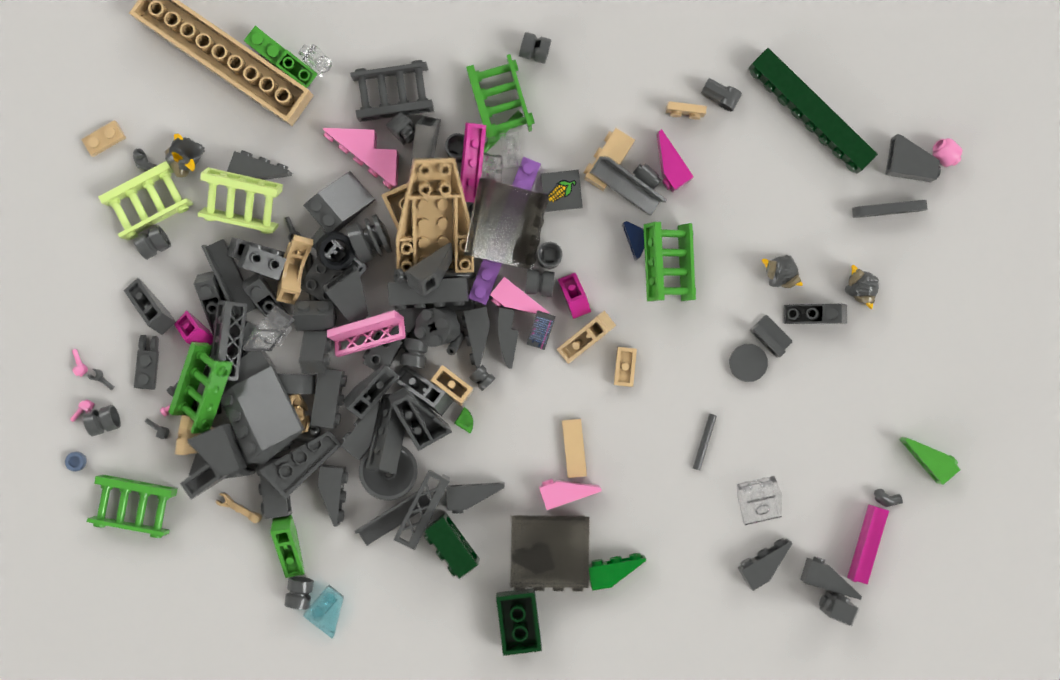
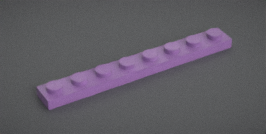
(489, 270)

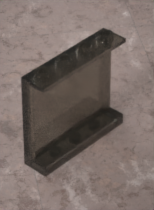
(506, 224)
(549, 552)

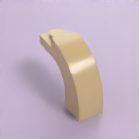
(290, 280)

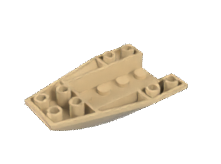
(433, 215)

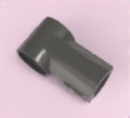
(725, 96)

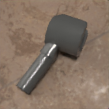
(291, 229)
(99, 377)
(162, 432)

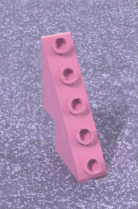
(363, 145)

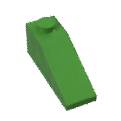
(937, 464)
(287, 545)

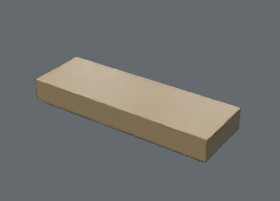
(574, 448)

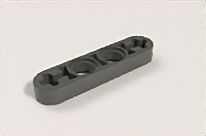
(889, 208)

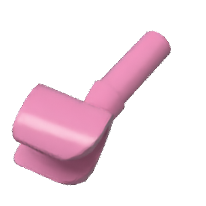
(81, 368)
(86, 406)

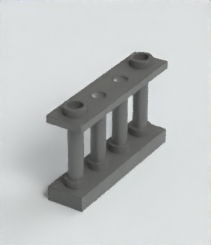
(385, 109)

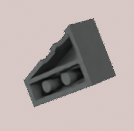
(418, 419)

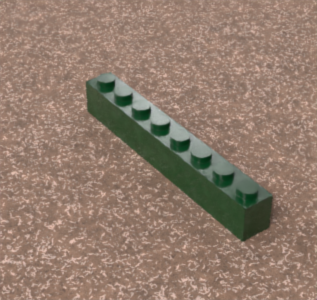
(812, 111)

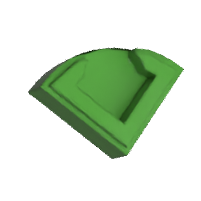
(465, 420)

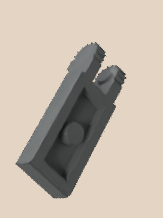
(146, 364)

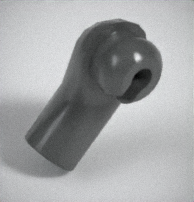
(312, 433)
(886, 500)

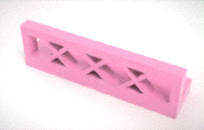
(365, 327)

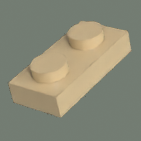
(694, 111)
(103, 138)
(625, 366)

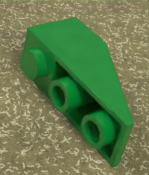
(609, 573)

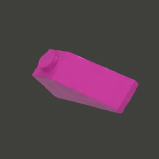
(672, 166)

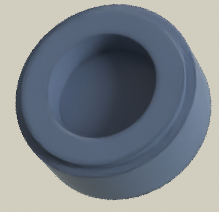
(75, 461)

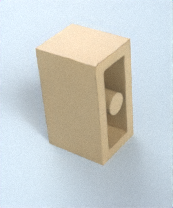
(452, 385)

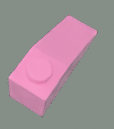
(511, 297)
(563, 492)

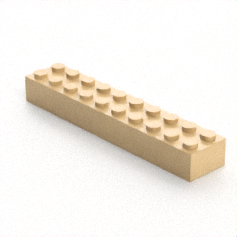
(224, 57)

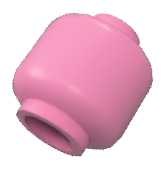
(947, 152)

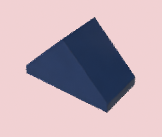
(635, 238)

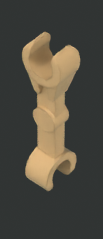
(252, 516)

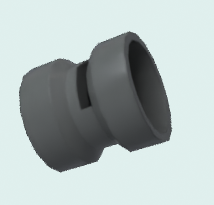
(482, 377)

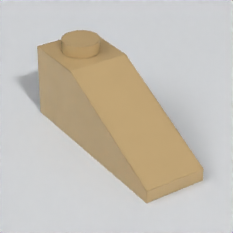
(586, 337)

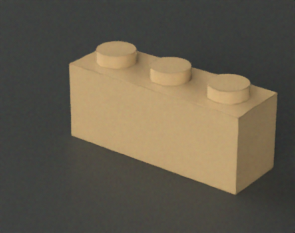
(616, 148)

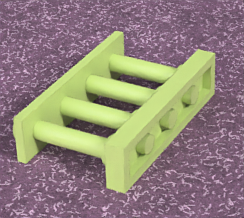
(251, 186)
(129, 190)

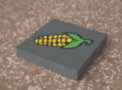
(562, 190)

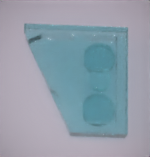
(325, 610)

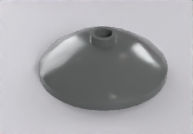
(391, 487)

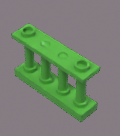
(487, 111)
(654, 262)
(189, 382)
(127, 486)

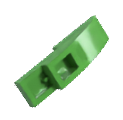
(280, 57)

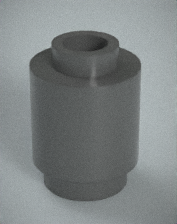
(647, 175)

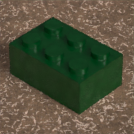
(451, 546)
(518, 622)

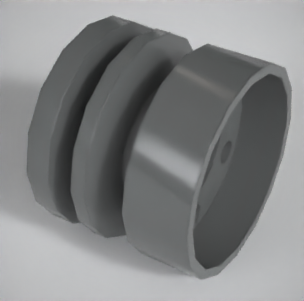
(369, 239)

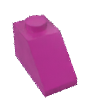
(574, 295)
(193, 330)

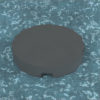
(748, 362)

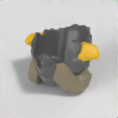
(183, 155)
(782, 272)
(863, 286)

